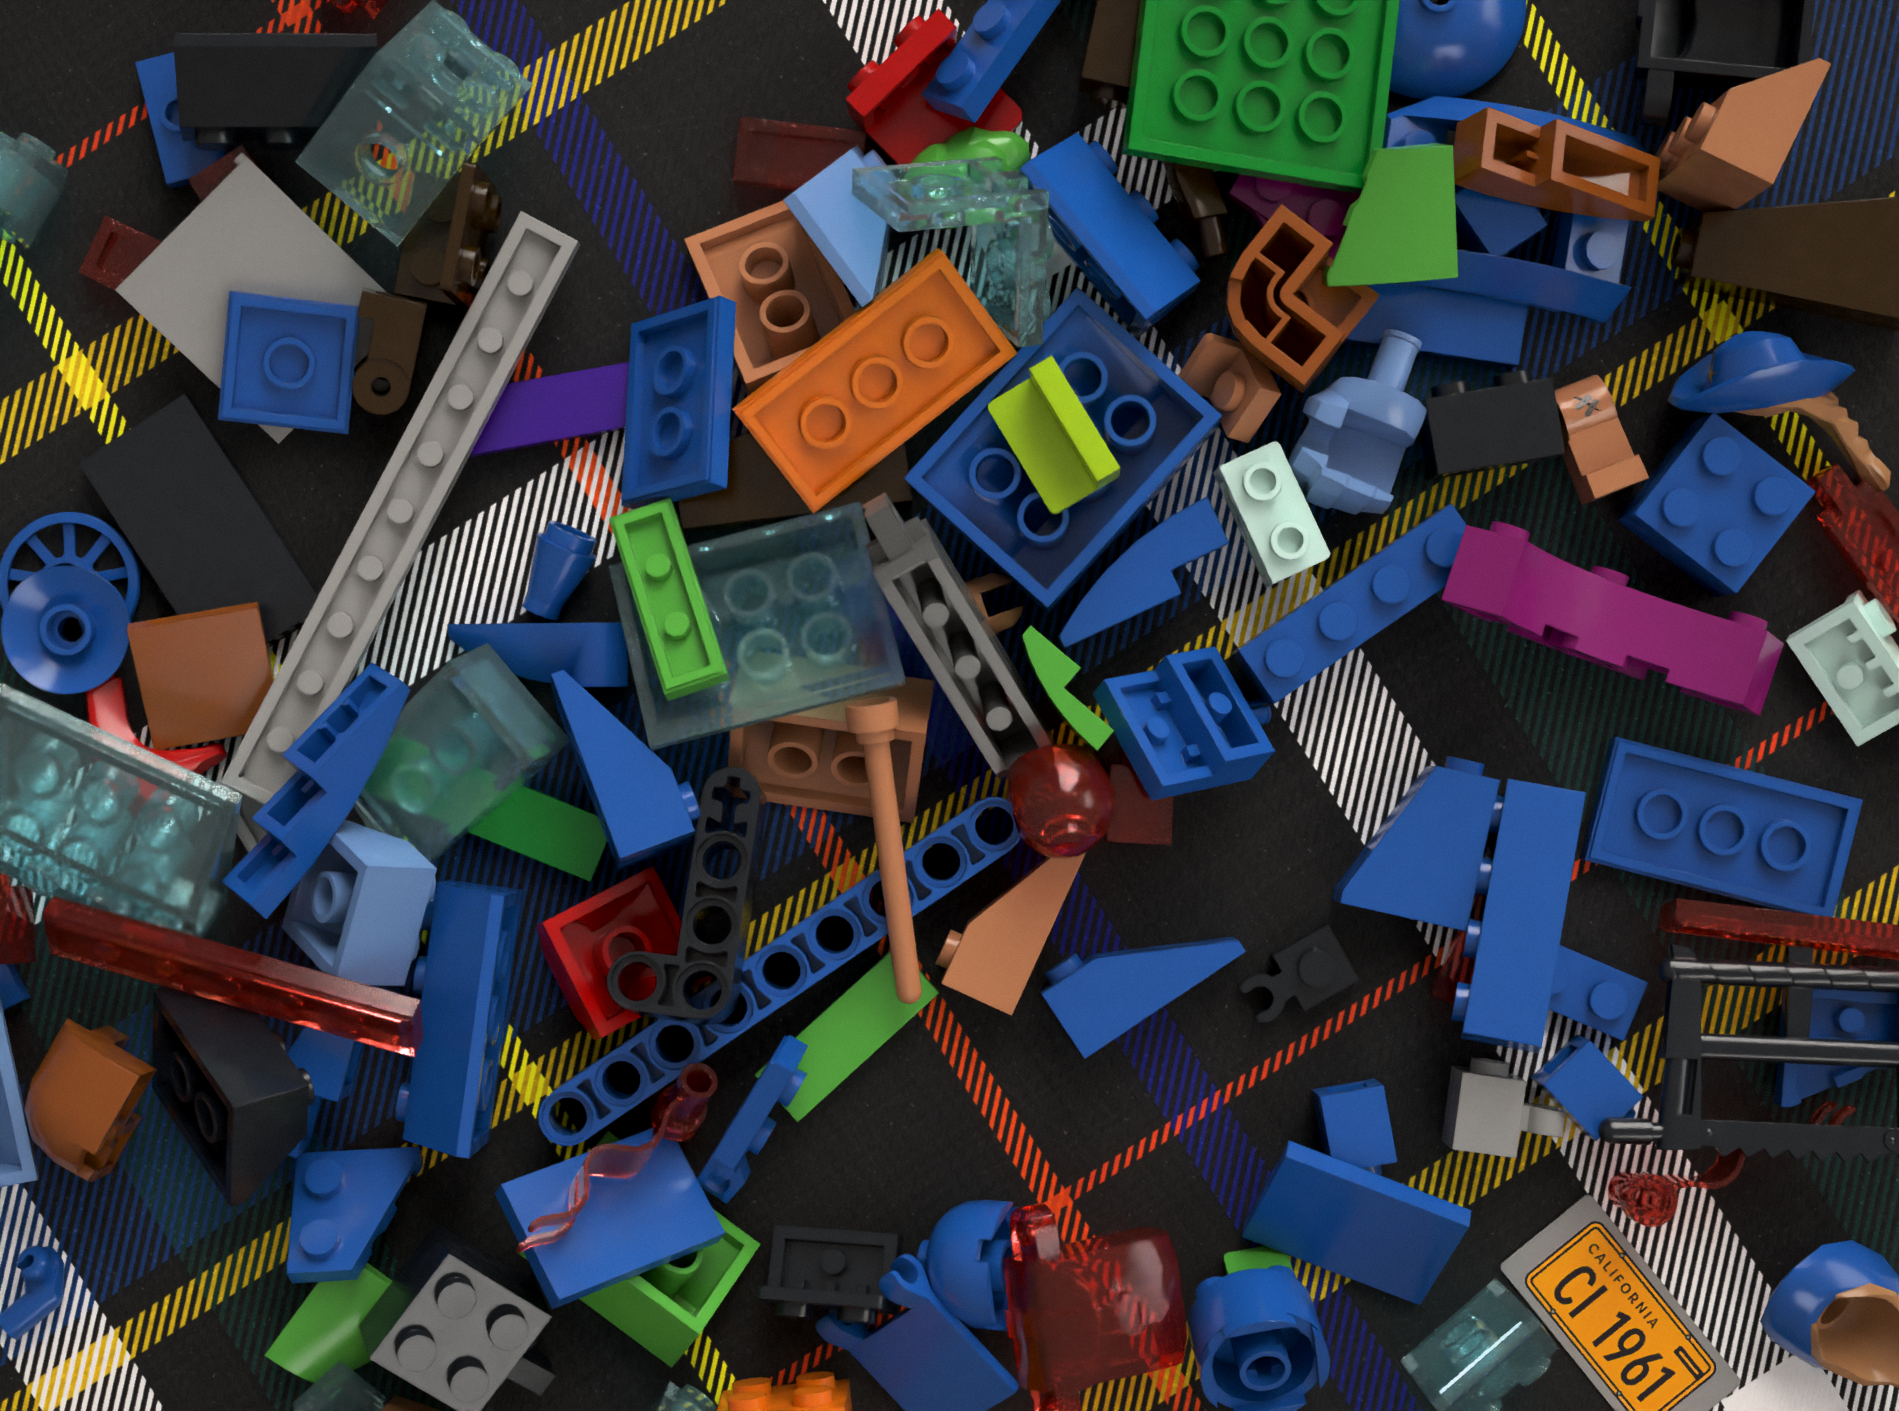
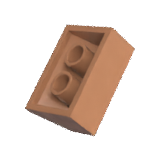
(1739, 140)
(819, 765)

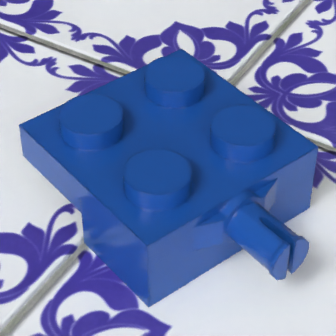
(1186, 724)

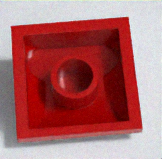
(595, 933)

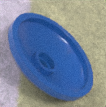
(1452, 45)

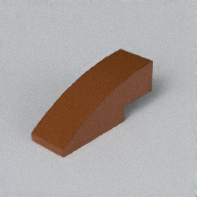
(1554, 167)

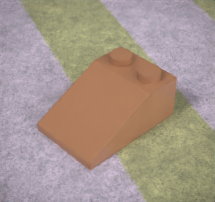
(780, 287)

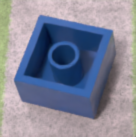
(1716, 505)

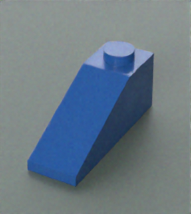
(1121, 988)

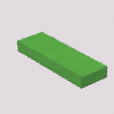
(669, 599)
(852, 1032)

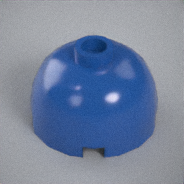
(967, 1262)

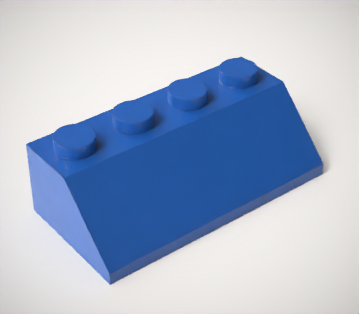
(463, 1016)

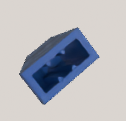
(1427, 849)

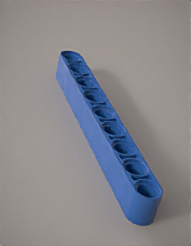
(763, 996)

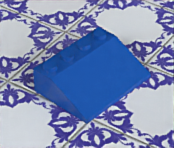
(1140, 411)

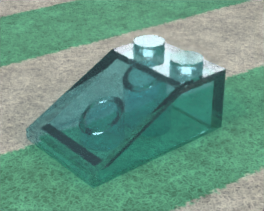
(458, 753)
(1481, 1353)

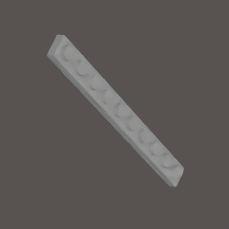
(405, 501)

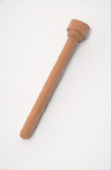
(874, 725)

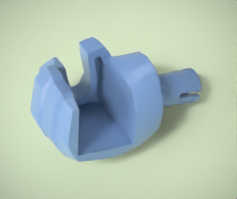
(1360, 432)

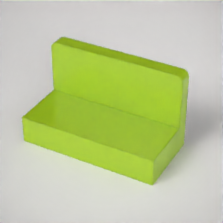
(1054, 438)

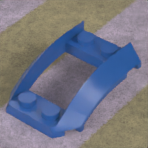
(1586, 247)

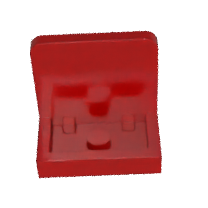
(890, 100)

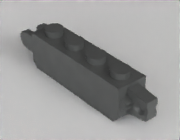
(954, 637)

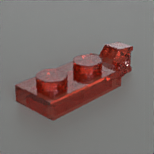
(1864, 532)

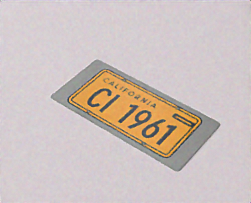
(1617, 1316)

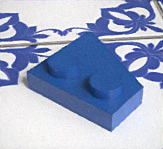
(1836, 1016)
(342, 1207)

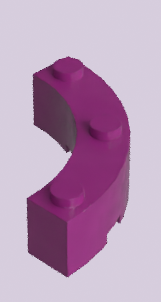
(1610, 624)

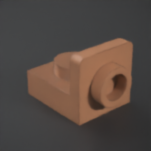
(1235, 383)

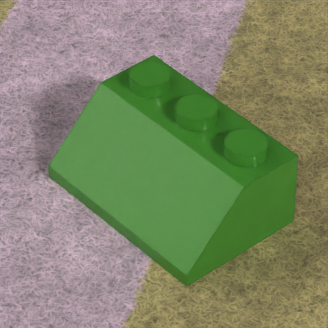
(675, 1300)

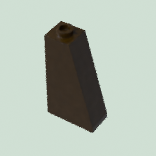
(1801, 258)
(762, 495)

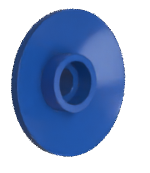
(35, 629)

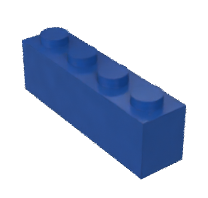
(1353, 607)
(1522, 916)

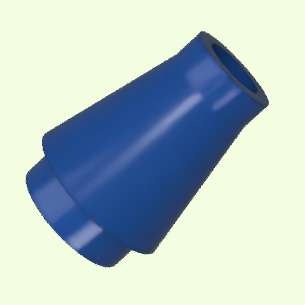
(557, 568)

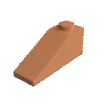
(1007, 936)

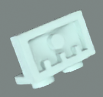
(1271, 513)
(1854, 664)

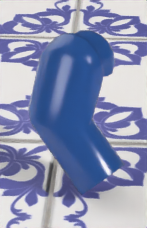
(43, 1290)

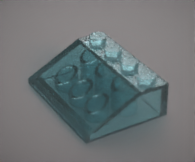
(792, 622)
(110, 820)

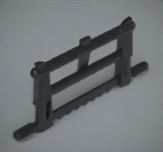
(1685, 1046)

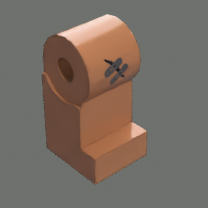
(1595, 442)

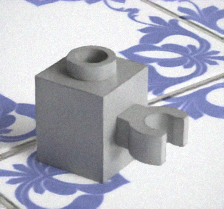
(1489, 1110)

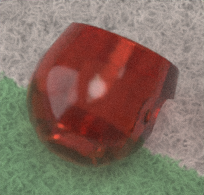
(1060, 799)

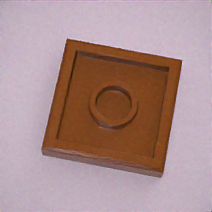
(201, 673)

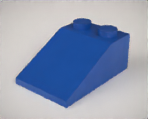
(627, 782)

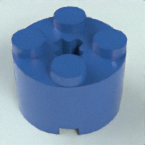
(1257, 1340)

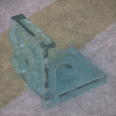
(427, 101)
(1007, 231)

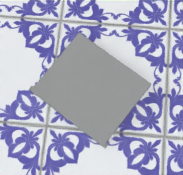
(242, 241)

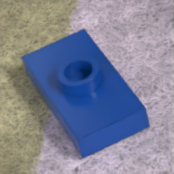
(178, 157)

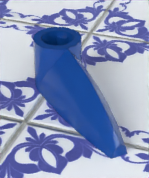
(587, 651)

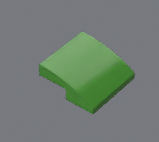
(1053, 672)

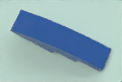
(332, 769)

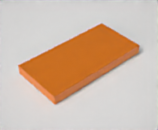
(875, 380)

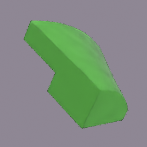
(1401, 221)
(328, 1326)

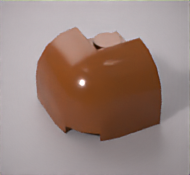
(1281, 302)
(86, 1099)

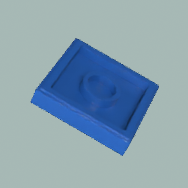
(288, 362)

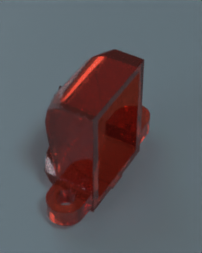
(1089, 1307)

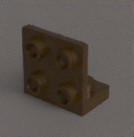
(446, 247)

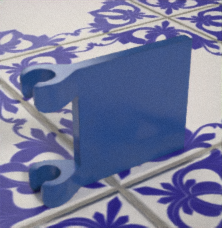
(924, 1351)

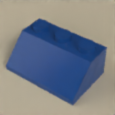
(1112, 233)

